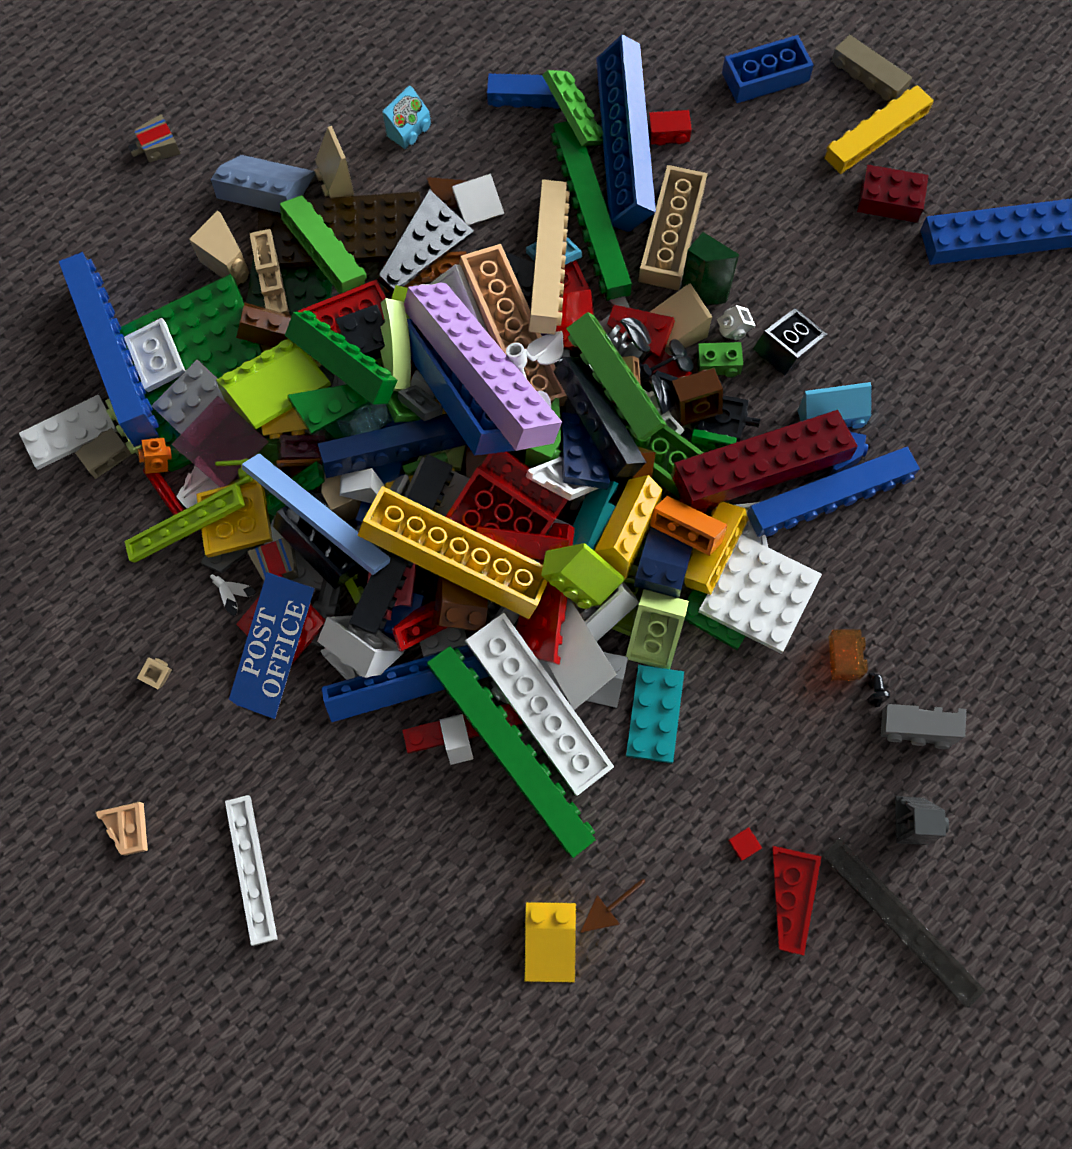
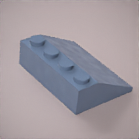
(259, 182)

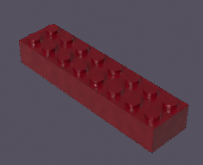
(763, 460)

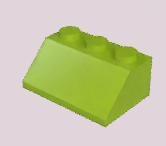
(581, 574)

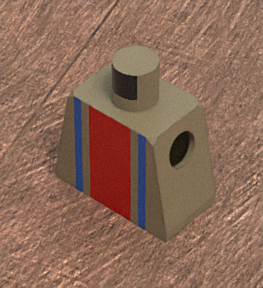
(154, 140)
(276, 559)

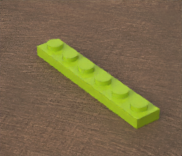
(184, 523)

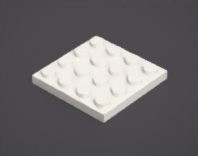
(761, 594)

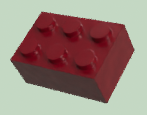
(892, 193)

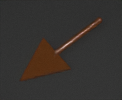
(600, 914)

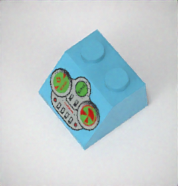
(406, 118)

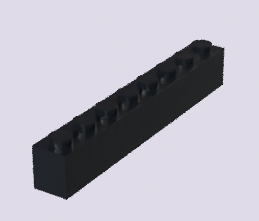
(382, 586)

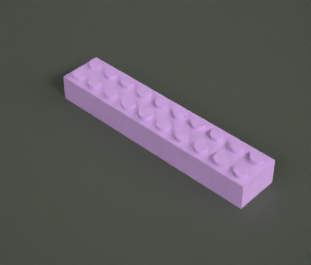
(482, 366)

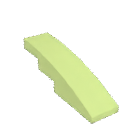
(396, 353)

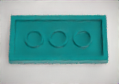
(655, 714)

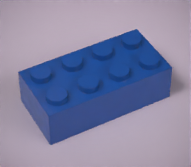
(767, 68)

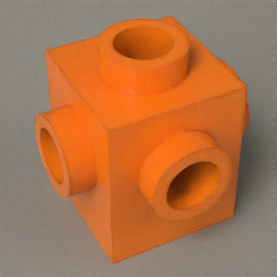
(154, 455)

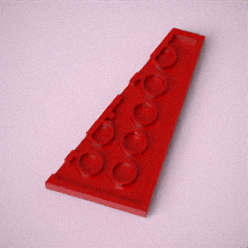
(542, 629)

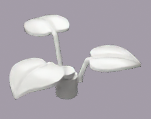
(545, 350)

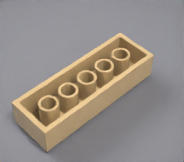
(672, 227)

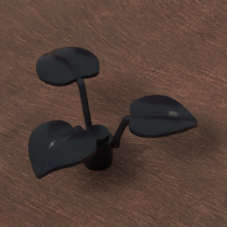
(661, 389)

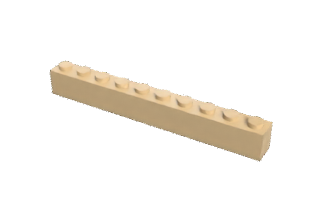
(549, 258)

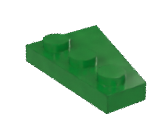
(326, 406)

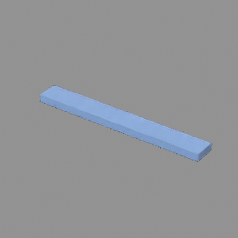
(316, 514)

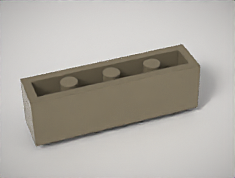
(871, 69)

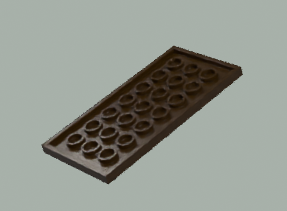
(364, 224)

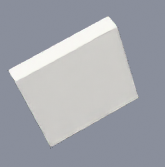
(478, 200)

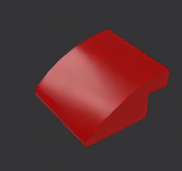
(505, 498)

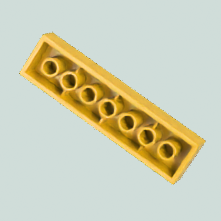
(454, 552)

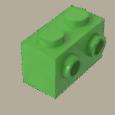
(723, 357)

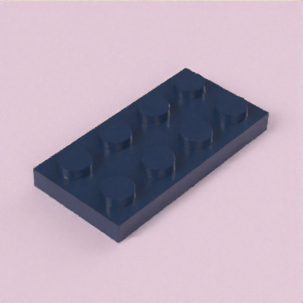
(580, 457)

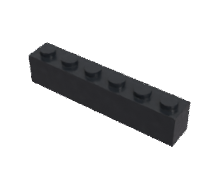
(599, 417)

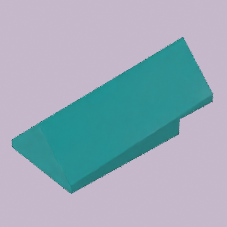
(594, 515)

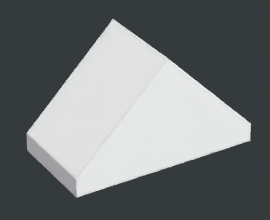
(360, 485)
(456, 739)

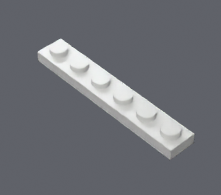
(251, 870)

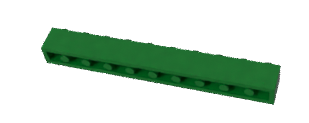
(591, 213)
(511, 752)

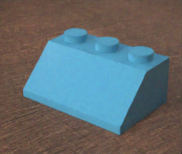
(850, 400)

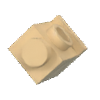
(154, 672)

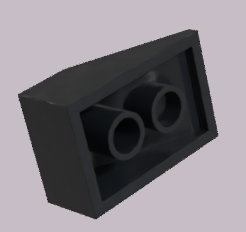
(789, 341)

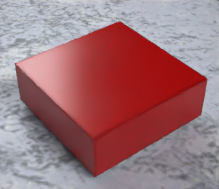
(745, 844)

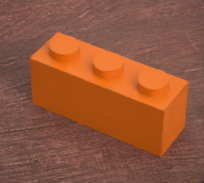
(688, 525)

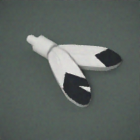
(227, 590)

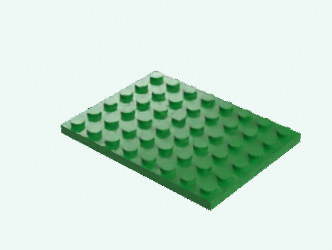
(202, 330)

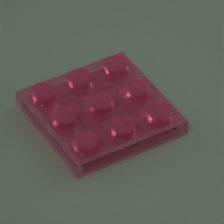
(219, 436)

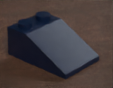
(662, 564)

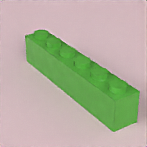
(322, 244)
(616, 377)

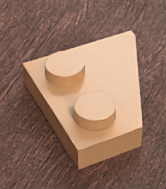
(126, 827)

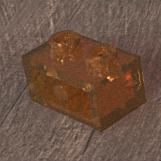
(846, 654)

